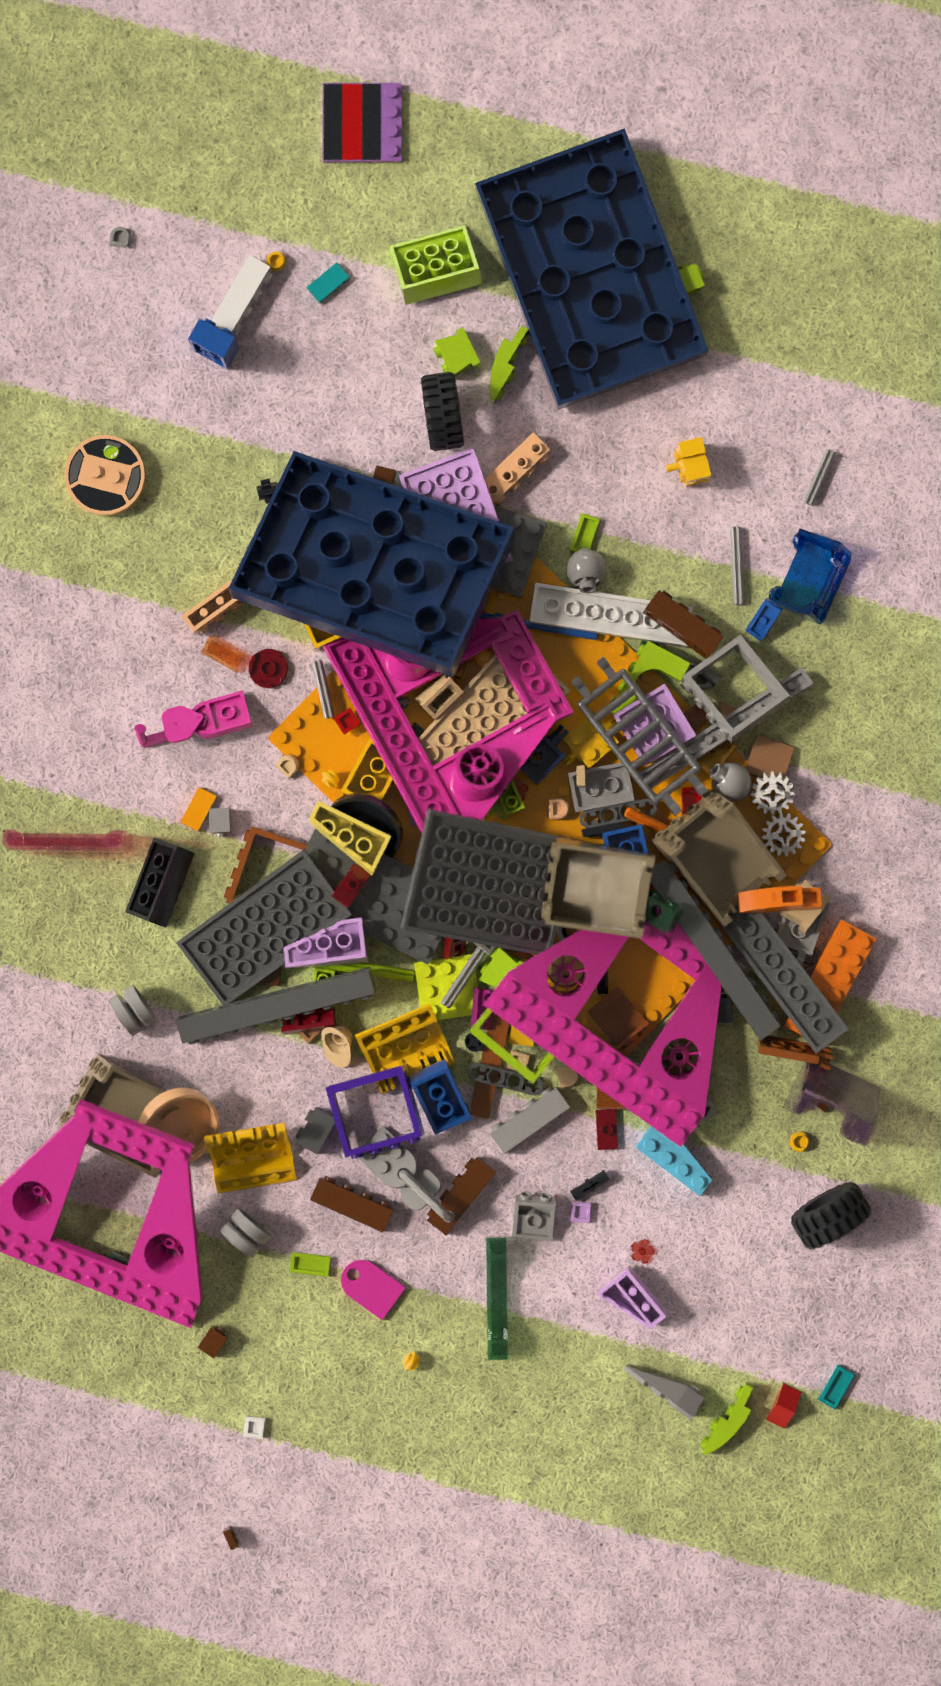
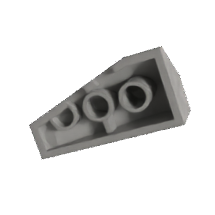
(678, 1395)

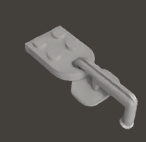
(416, 1185)

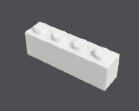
(242, 294)

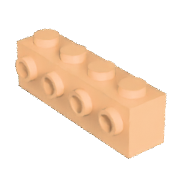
(515, 467)
(211, 610)

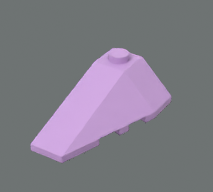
(335, 945)

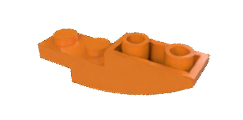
(779, 899)

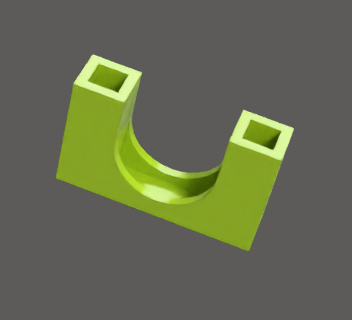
(653, 659)

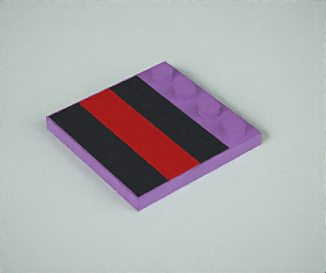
(362, 123)

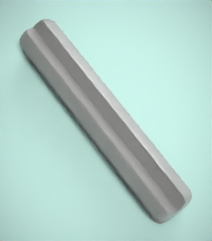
(819, 477)
(323, 689)

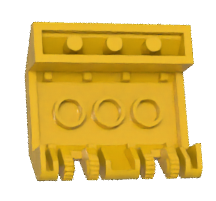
(405, 1041)
(251, 1157)

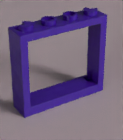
(394, 1142)

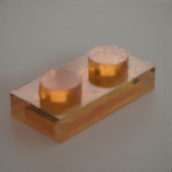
(222, 653)

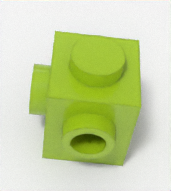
(692, 278)

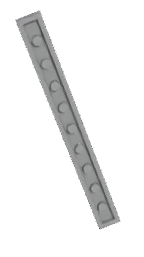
(711, 738)

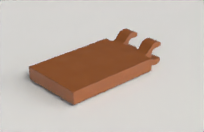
(794, 1050)

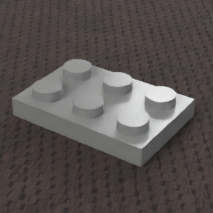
(603, 787)

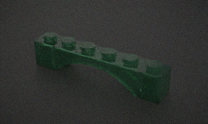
(496, 1297)

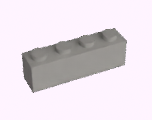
(529, 1120)

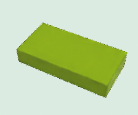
(585, 533)
(310, 1264)

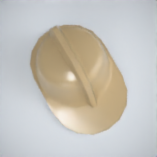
(337, 1044)

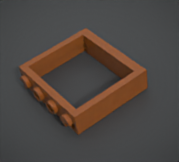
(244, 853)

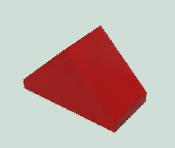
(784, 1406)

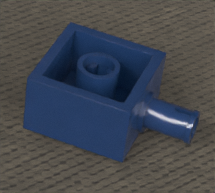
(550, 757)

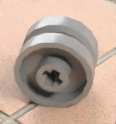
(130, 1012)
(242, 1236)

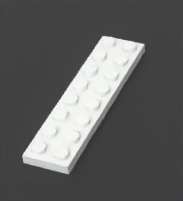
(597, 614)

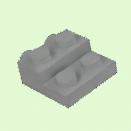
(534, 1216)

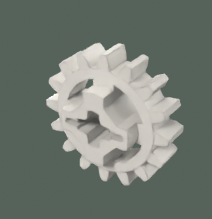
(780, 792)
(791, 834)

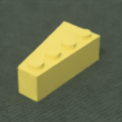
(350, 835)

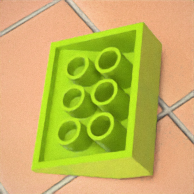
(435, 264)

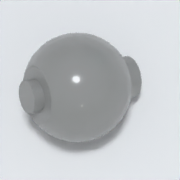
(586, 570)
(731, 781)

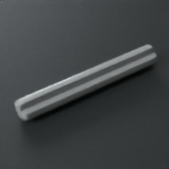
(737, 565)
(463, 978)

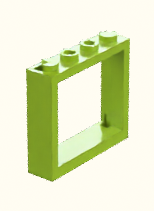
(507, 1057)

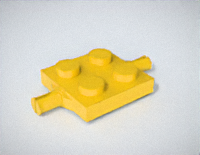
(587, 743)

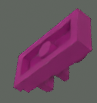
(479, 998)

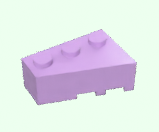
(633, 1297)

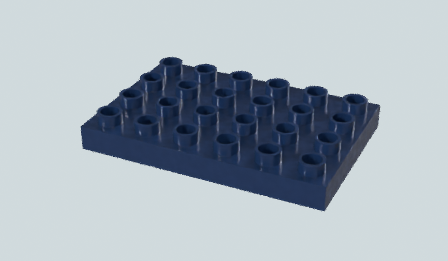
(591, 269)
(373, 563)

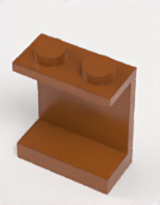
(618, 1018)

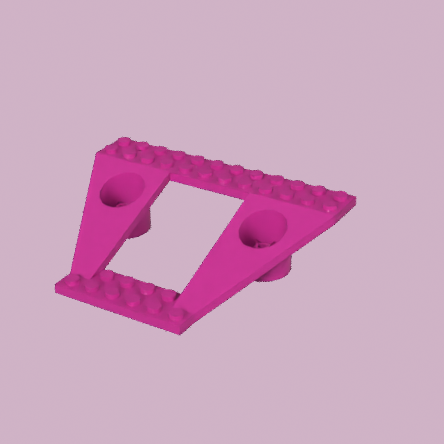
(379, 679)
(661, 1098)
(165, 1260)

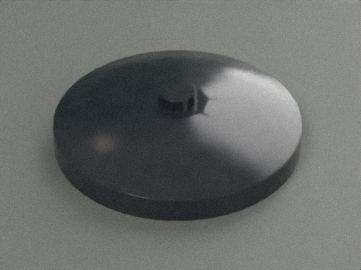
(375, 814)

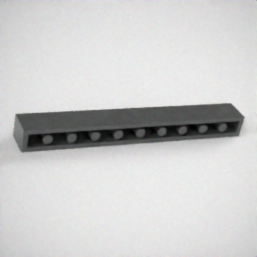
(714, 952)
(276, 1005)

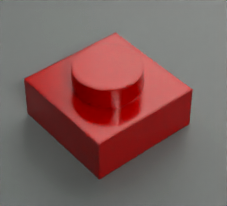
(347, 721)

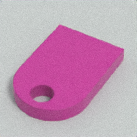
(373, 1287)

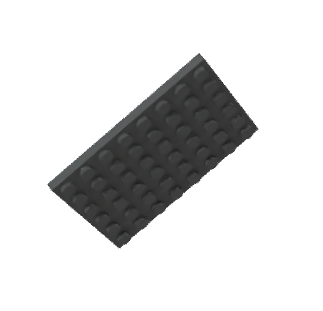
(481, 883)

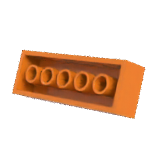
(839, 964)

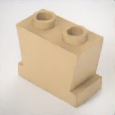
(439, 695)
(805, 917)

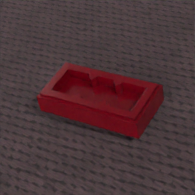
(350, 885)
(606, 1129)

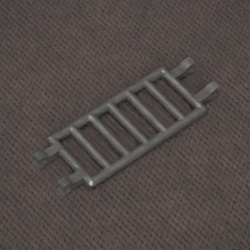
(620, 751)

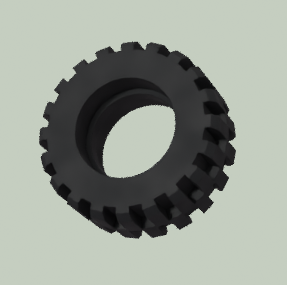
(442, 411)
(831, 1215)

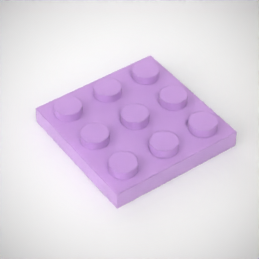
(669, 710)

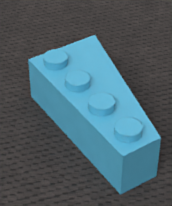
(674, 1159)

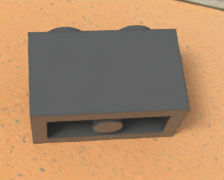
(316, 1130)

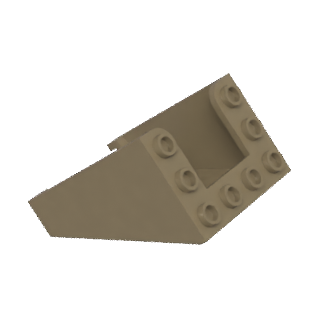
(717, 854)
(597, 888)
(117, 1091)

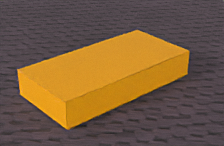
(198, 809)

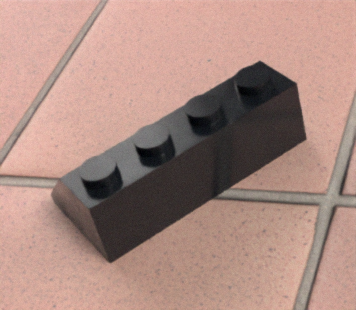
(159, 882)

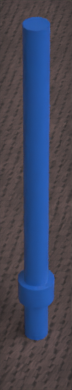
(569, 632)

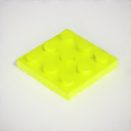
(435, 981)

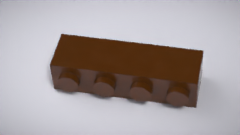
(683, 624)
(463, 1193)
(351, 1204)

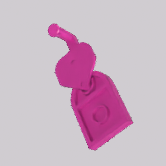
(221, 717)

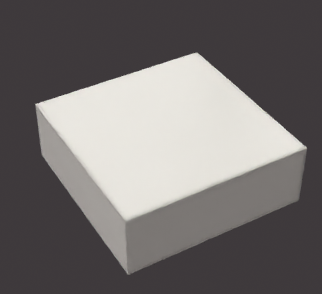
(254, 1427)

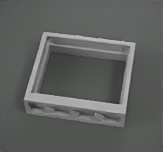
(760, 670)

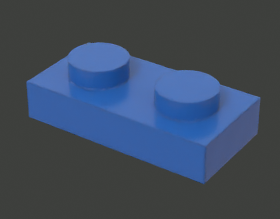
(764, 619)

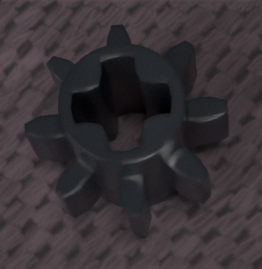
(266, 490)

